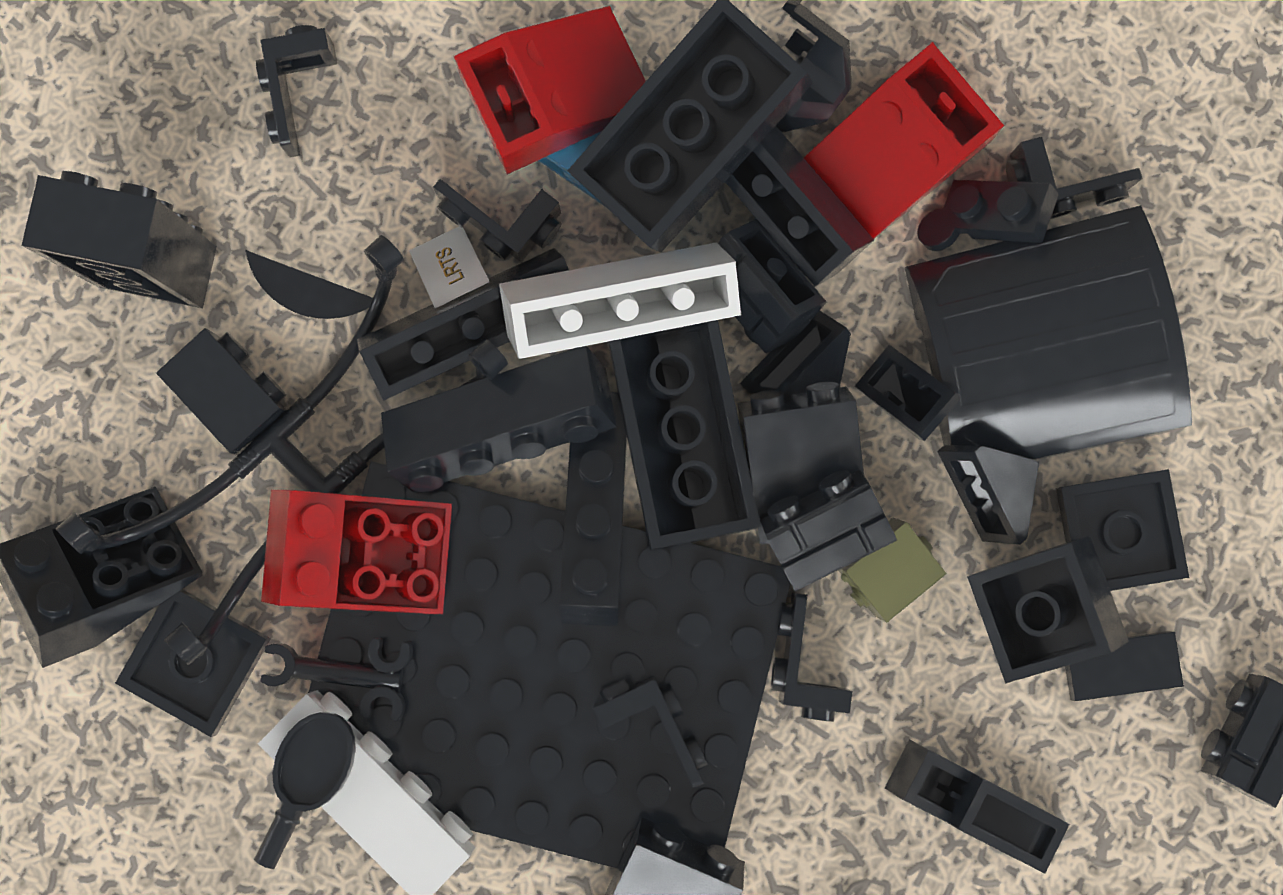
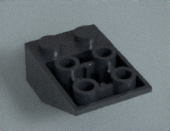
(82, 599)

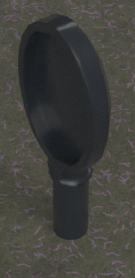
(306, 775)

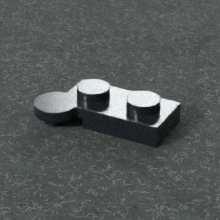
(990, 213)

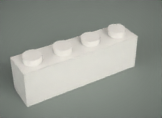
(620, 299)
(385, 808)

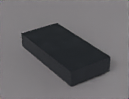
(1139, 666)

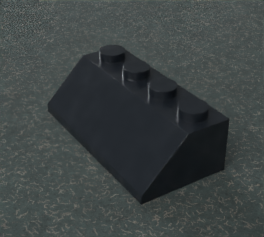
(684, 435)

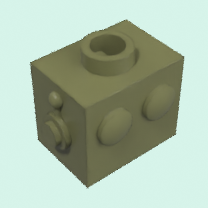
(894, 574)

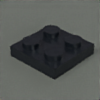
(1130, 526)
(207, 687)

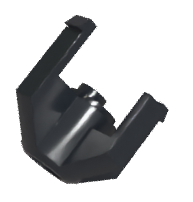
(827, 66)

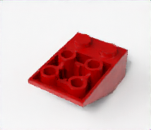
(550, 84)
(904, 140)
(356, 552)

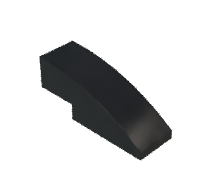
(976, 806)

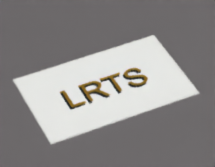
(449, 266)

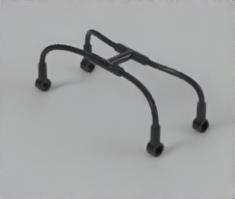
(274, 441)

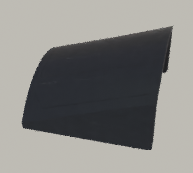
(1056, 339)

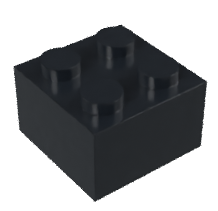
(1048, 610)

